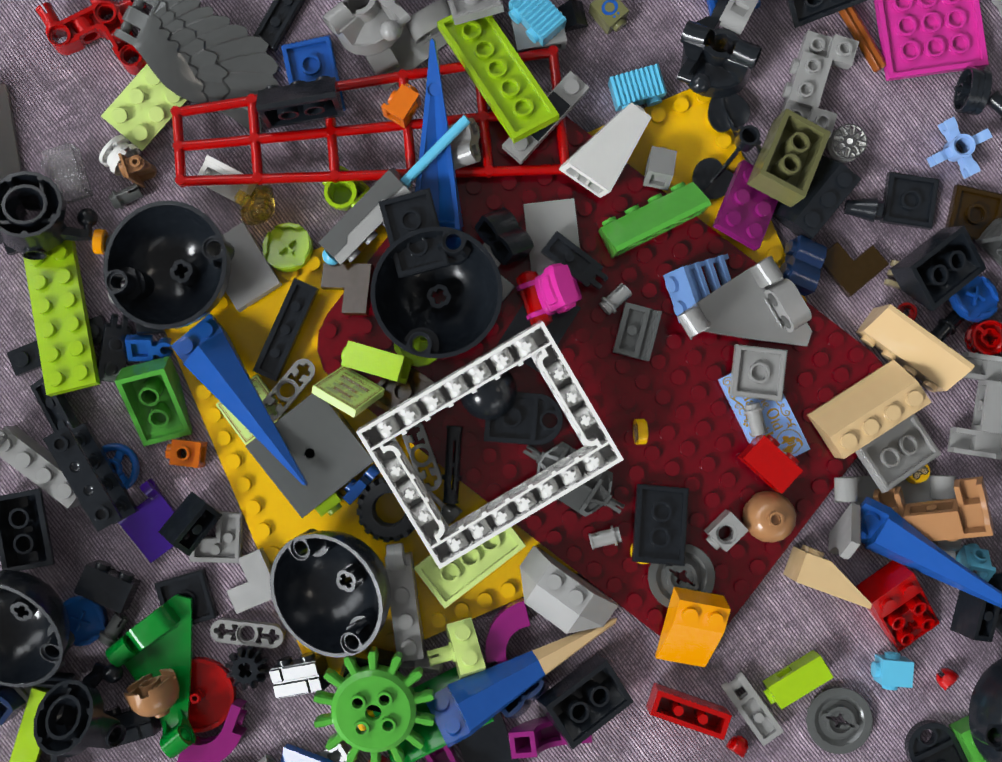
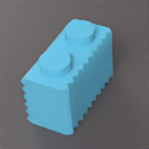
(538, 17)
(638, 87)

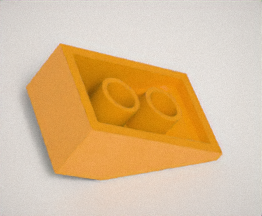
(692, 627)

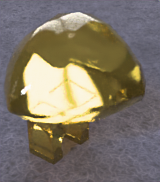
(256, 207)

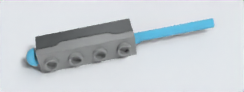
(365, 216)

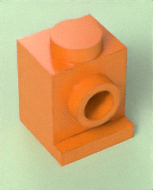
(402, 105)
(195, 451)

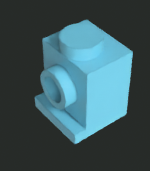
(976, 559)

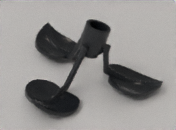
(724, 115)

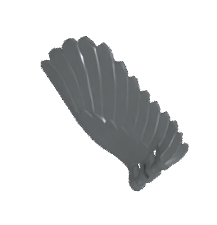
(199, 52)

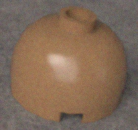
(769, 516)
(153, 695)

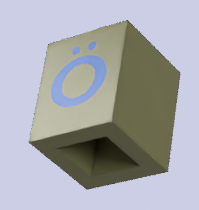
(609, 14)

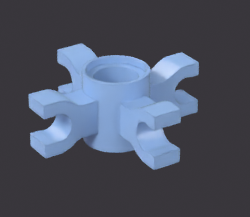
(968, 143)

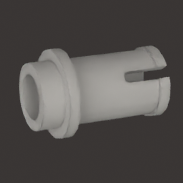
(615, 299)
(755, 418)
(605, 537)

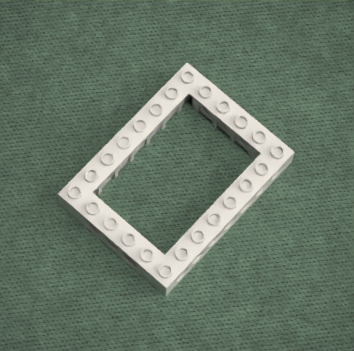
(453, 541)

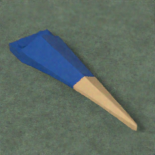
(476, 699)

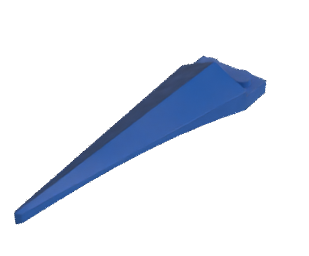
(440, 173)
(216, 364)
(896, 539)

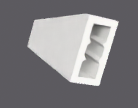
(606, 153)

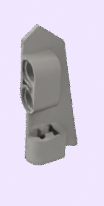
(413, 44)

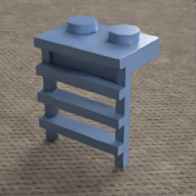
(689, 285)

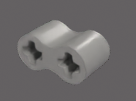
(466, 146)

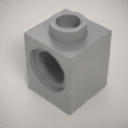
(660, 168)
(737, 531)

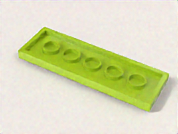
(500, 75)
(61, 321)

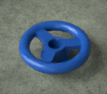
(121, 450)

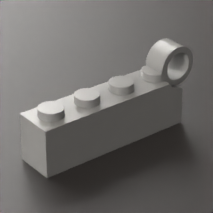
(36, 464)
(404, 603)

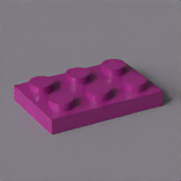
(745, 210)

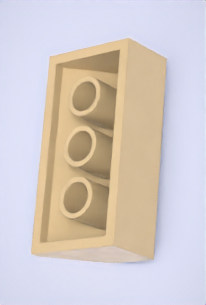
(913, 348)
(868, 409)

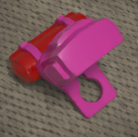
(548, 292)

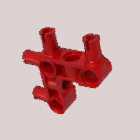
(89, 26)

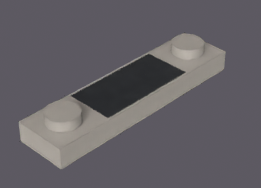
(564, 99)

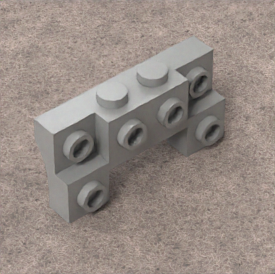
(811, 72)
(985, 434)

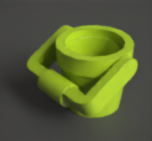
(344, 193)

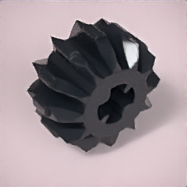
(238, 663)

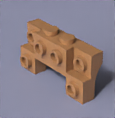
(948, 518)

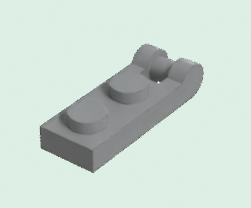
(752, 709)

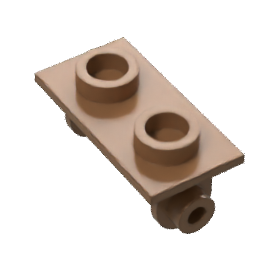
(136, 169)

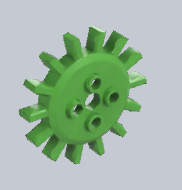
(368, 685)

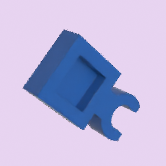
(145, 349)
(355, 488)

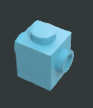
(892, 670)

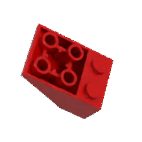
(898, 604)

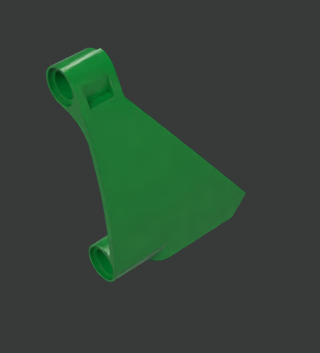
(160, 643)

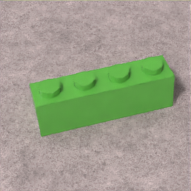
(653, 219)

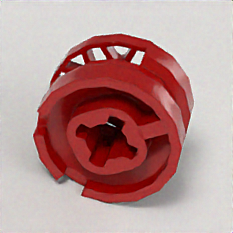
(984, 337)

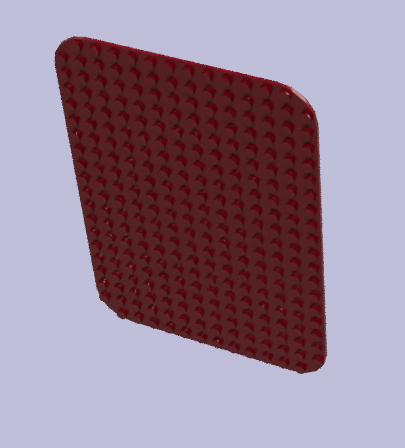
(688, 417)

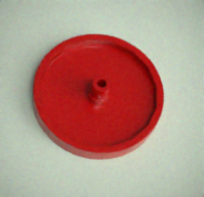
(210, 694)

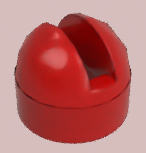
(912, 312)
(948, 679)
(738, 745)

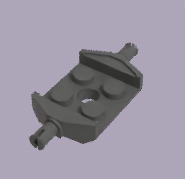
(586, 497)

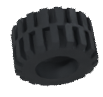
(370, 519)

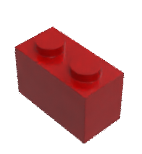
(770, 463)

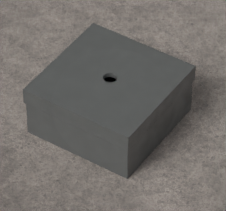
(323, 448)

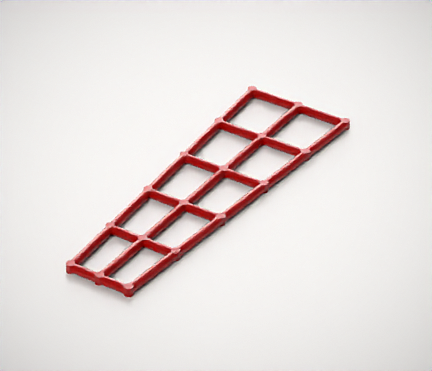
(332, 131)

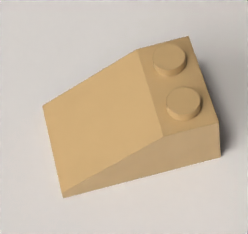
(812, 570)

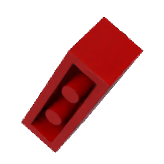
(688, 711)

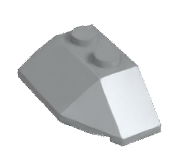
(562, 594)

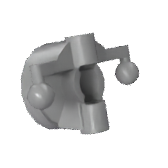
(367, 25)

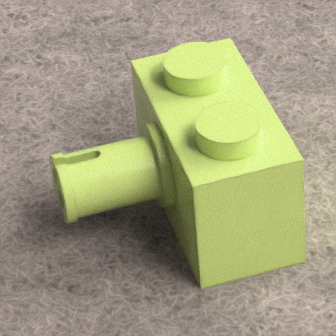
(462, 649)

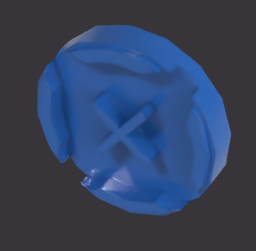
(976, 300)
(85, 619)

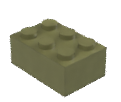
(789, 158)

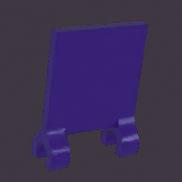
(145, 523)

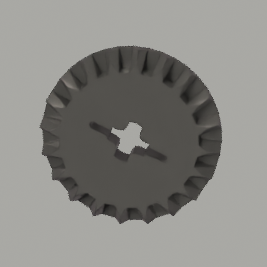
(698, 571)
(843, 737)

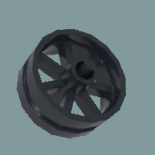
(972, 90)

